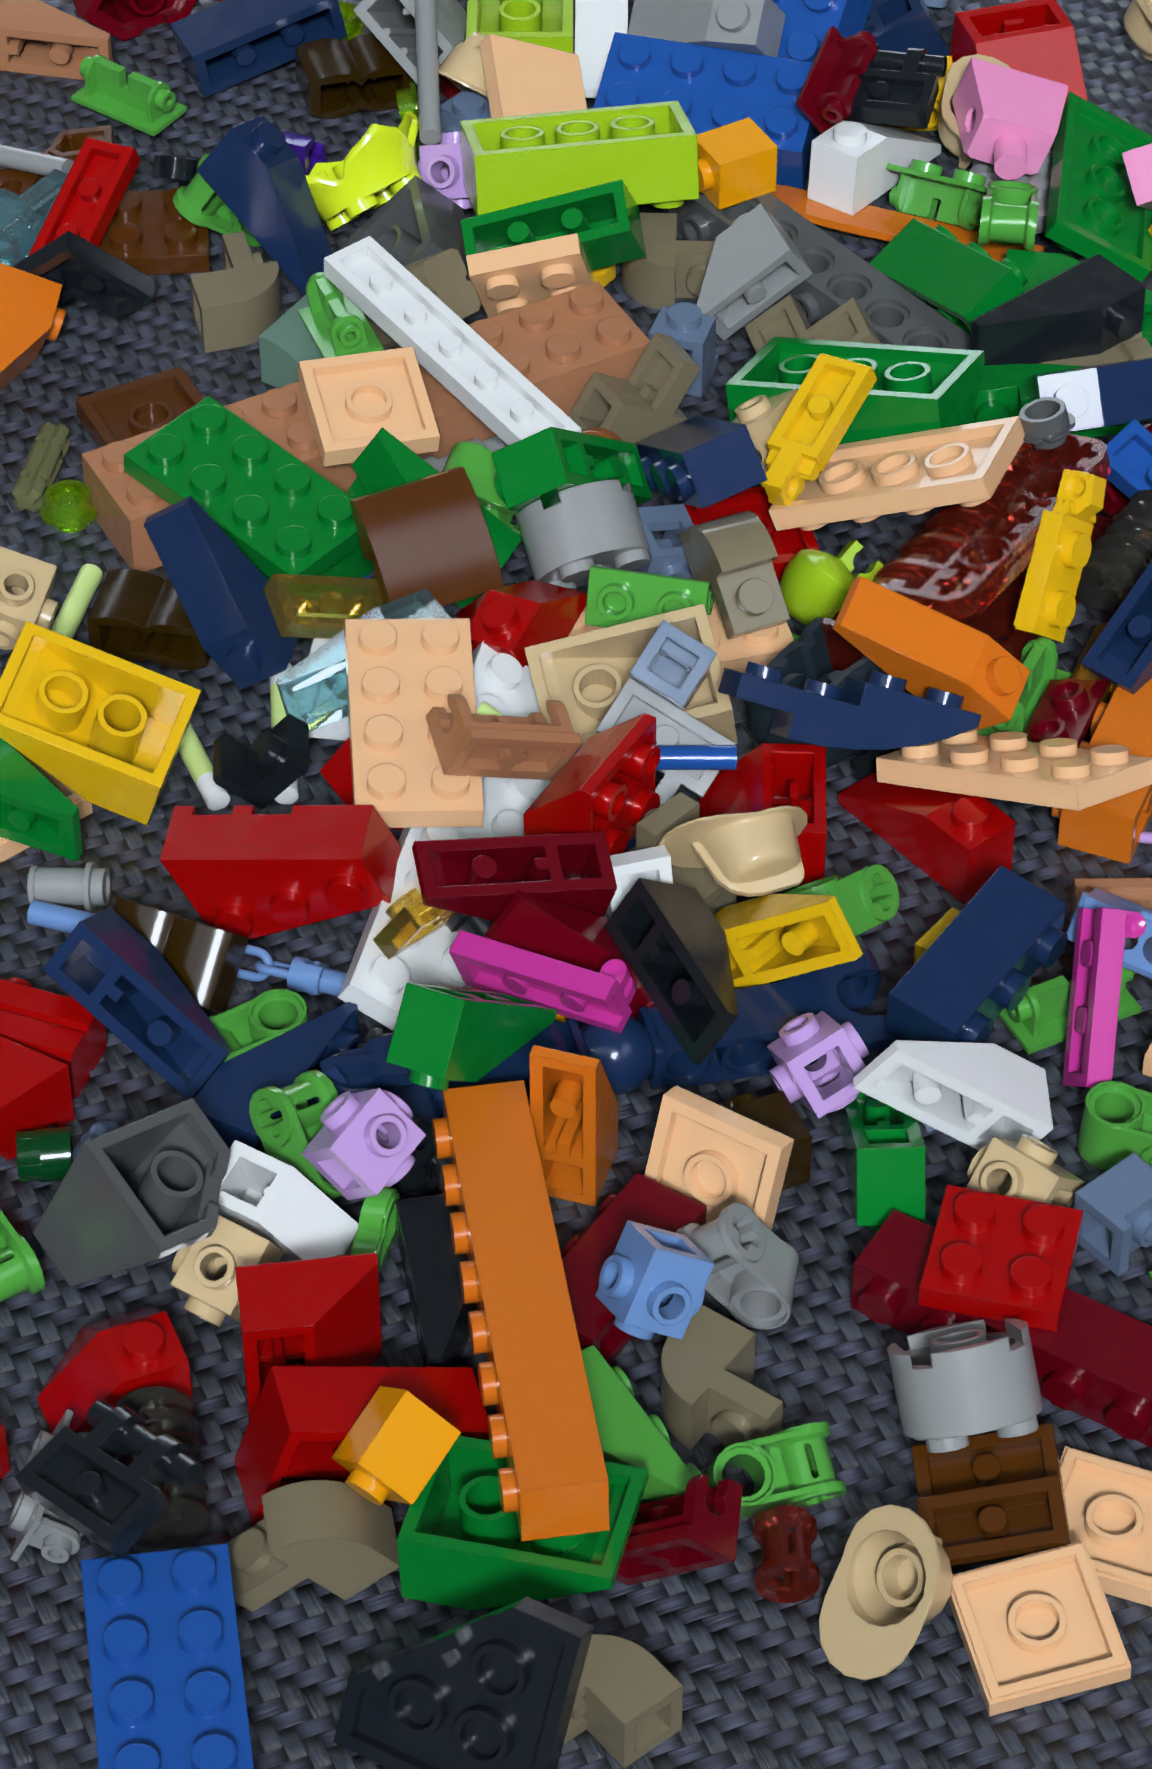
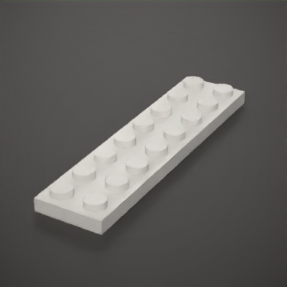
(380, 983)

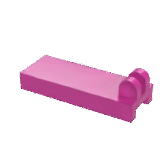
(573, 990)
(1096, 993)

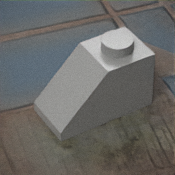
(749, 270)

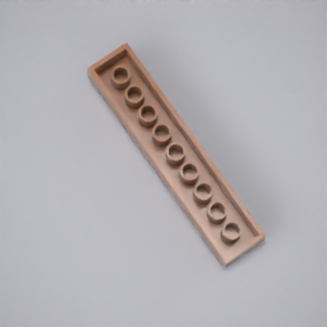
(548, 341)

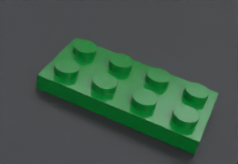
(1091, 192)
(250, 487)

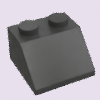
(415, 224)

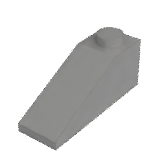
(723, 24)

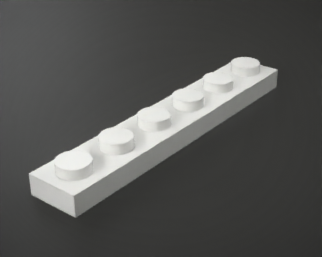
(443, 342)

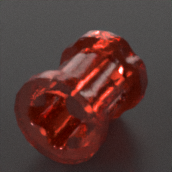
(786, 1554)

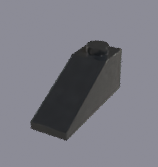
(1063, 317)
(679, 961)
(433, 1279)

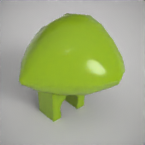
(819, 582)

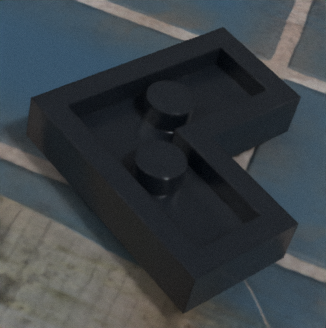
(90, 275)

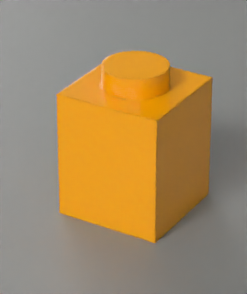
(736, 163)
(394, 1447)

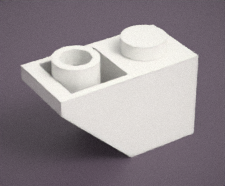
(283, 1207)

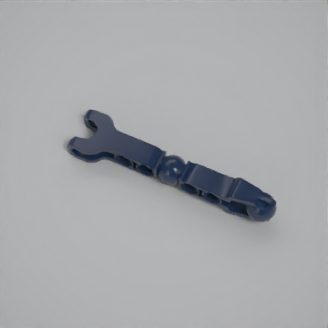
(647, 1043)

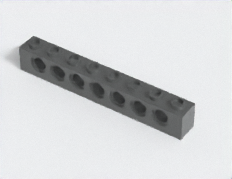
(837, 276)

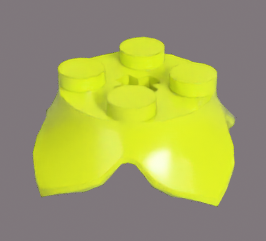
(368, 174)

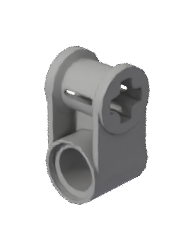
(752, 1266)

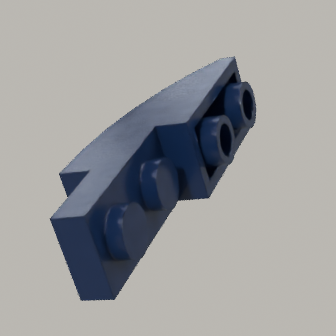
(866, 717)

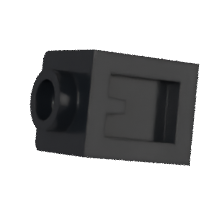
(267, 766)

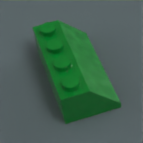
(912, 392)

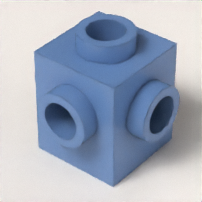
(653, 1281)

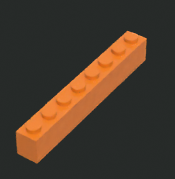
(523, 1314)

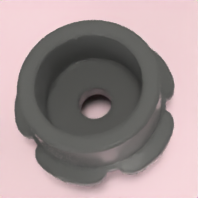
(1046, 422)

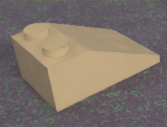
(595, 665)

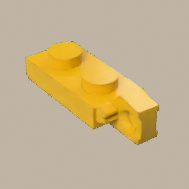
(814, 425)
(1059, 557)

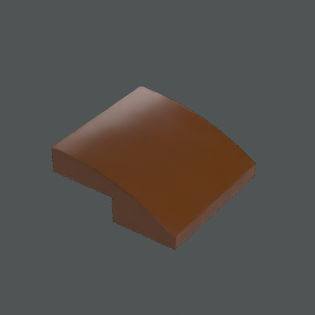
(428, 538)
(994, 1496)

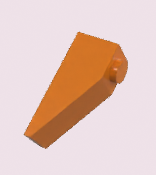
(26, 319)
(931, 651)
(573, 1123)

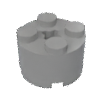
(587, 527)
(966, 1383)

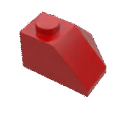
(523, 616)
(113, 1360)

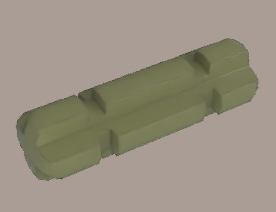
(41, 466)

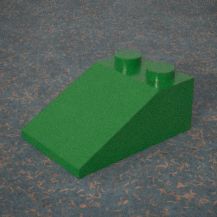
(471, 1555)

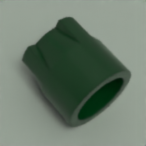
(44, 1154)

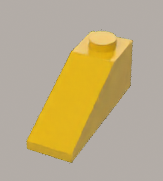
(785, 937)

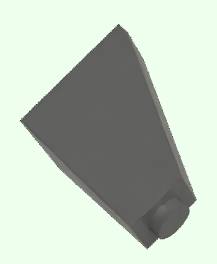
(136, 1195)

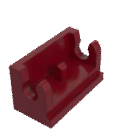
(683, 1532)

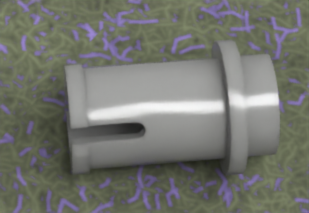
(70, 886)

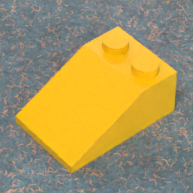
(94, 720)

